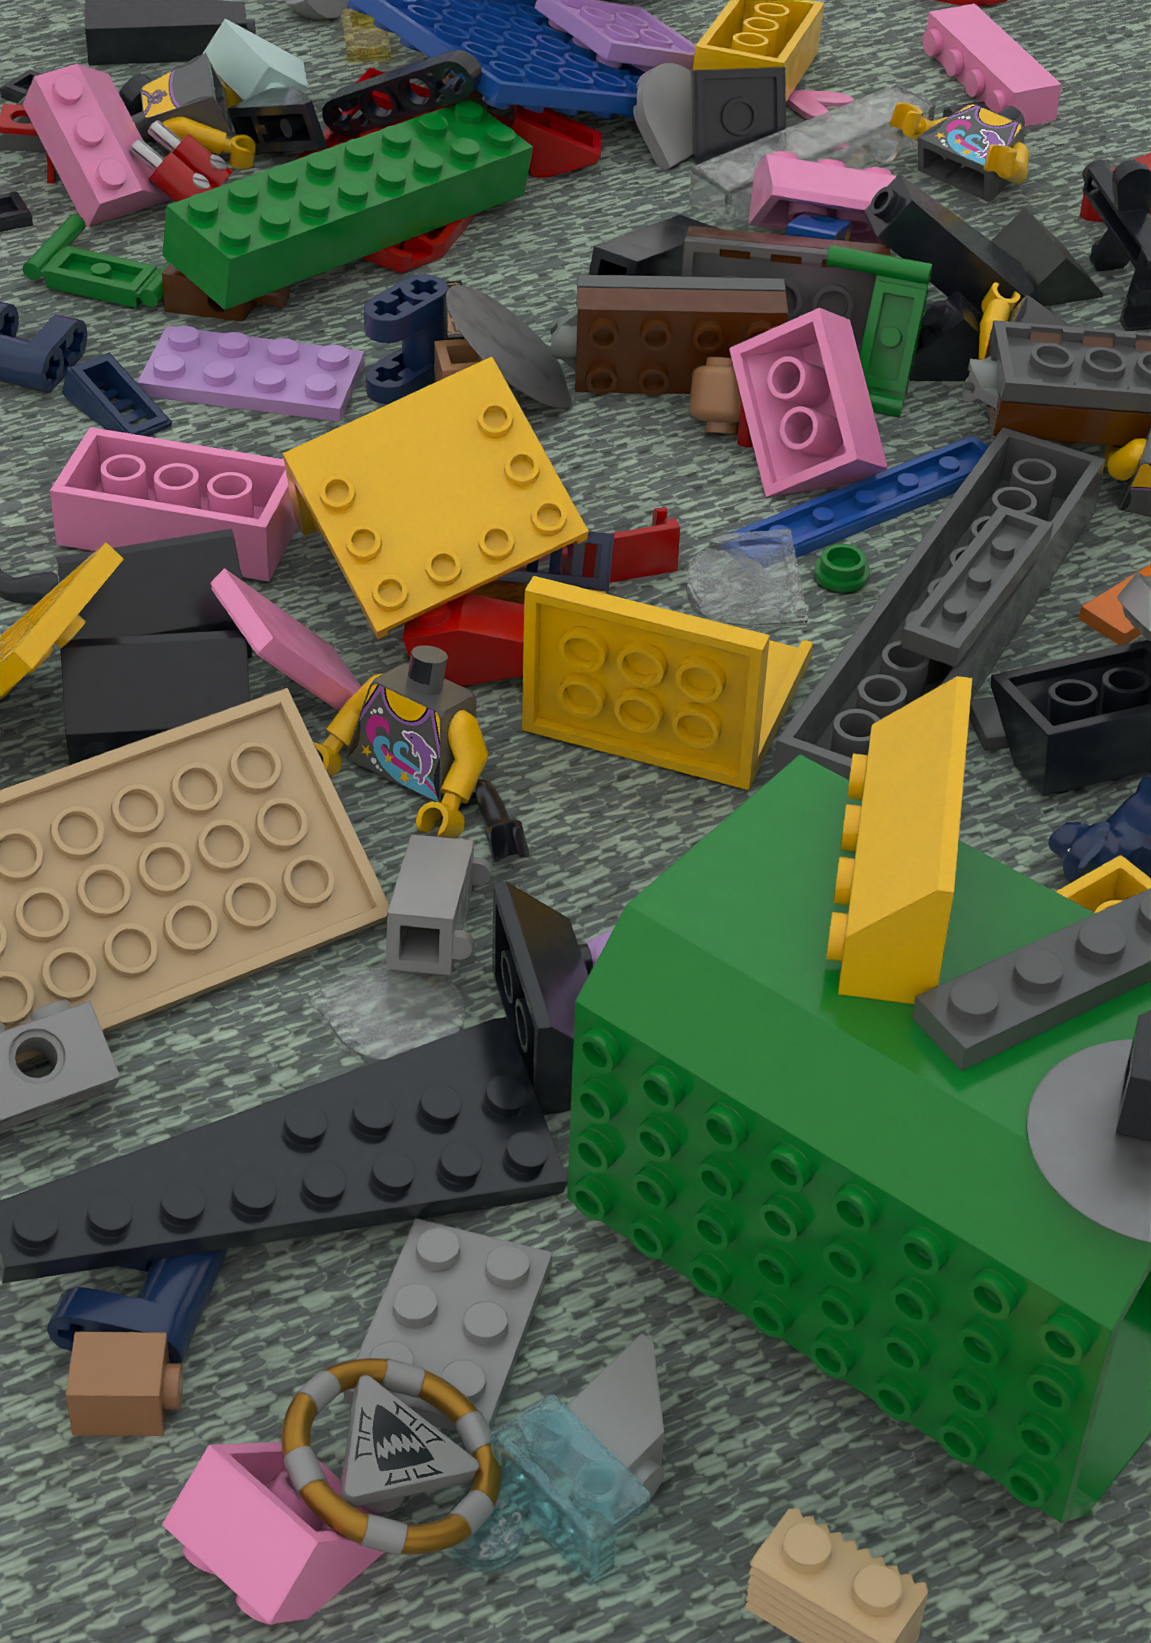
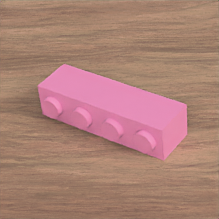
(991, 63)

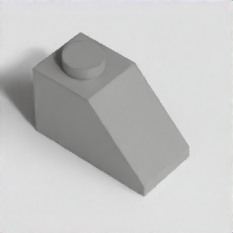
(626, 1411)

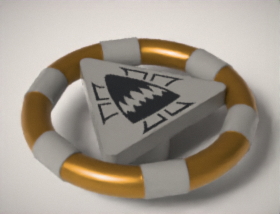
(392, 1456)

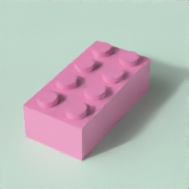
(157, 489)

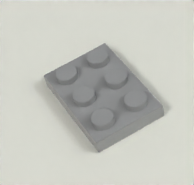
(458, 1311)

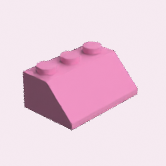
(90, 143)
(791, 186)
(808, 405)

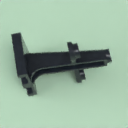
(1125, 207)

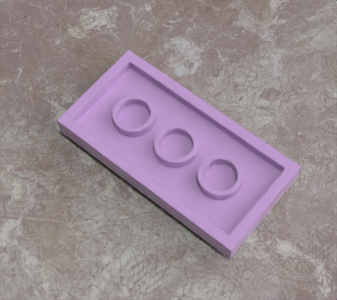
(252, 373)

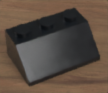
(160, 588)
(147, 685)
(1079, 717)
(538, 981)

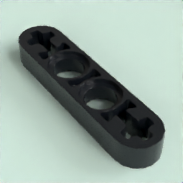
(404, 100)

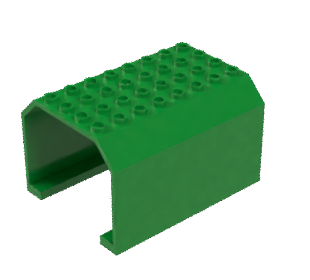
(844, 1168)

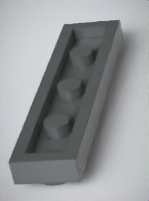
(976, 586)
(1040, 984)

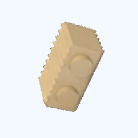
(829, 1589)

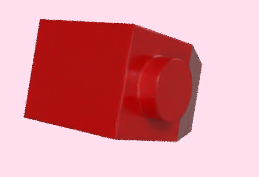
(478, 636)

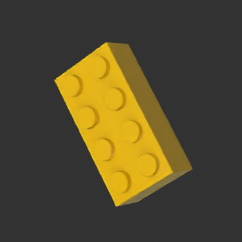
(763, 37)

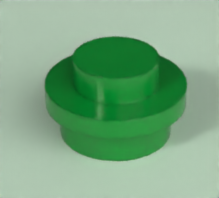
(842, 568)

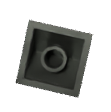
(1046, 261)

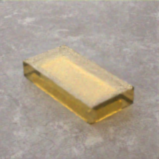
(363, 39)

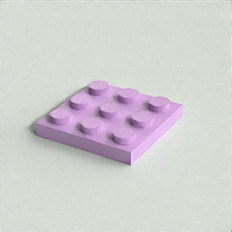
(619, 33)

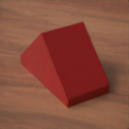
(557, 141)

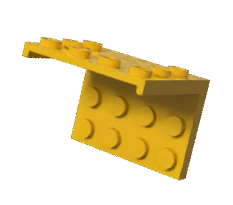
(432, 496)
(654, 682)

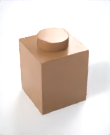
(122, 1384)

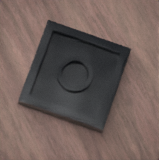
(735, 108)

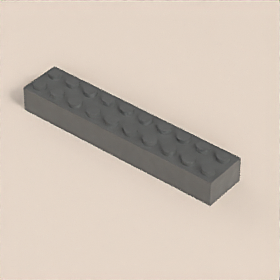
(873, 670)

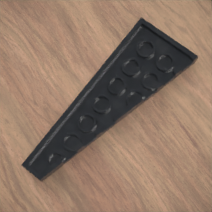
(369, 1148)

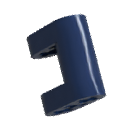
(417, 316)
(45, 358)
(167, 1303)

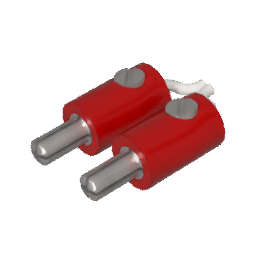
(186, 169)

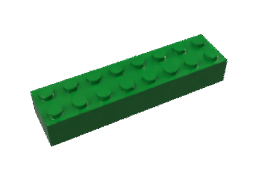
(344, 202)

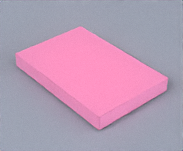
(286, 642)

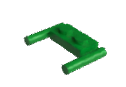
(92, 272)
(891, 324)

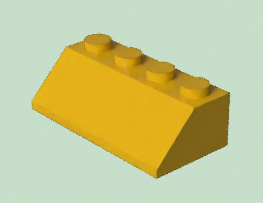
(903, 848)

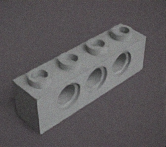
(78, 1060)

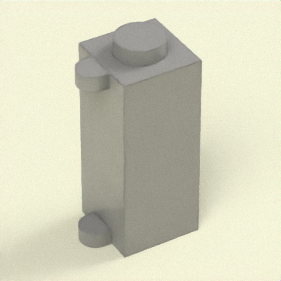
(432, 905)

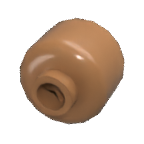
(716, 396)

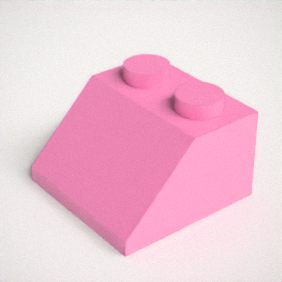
(260, 1536)

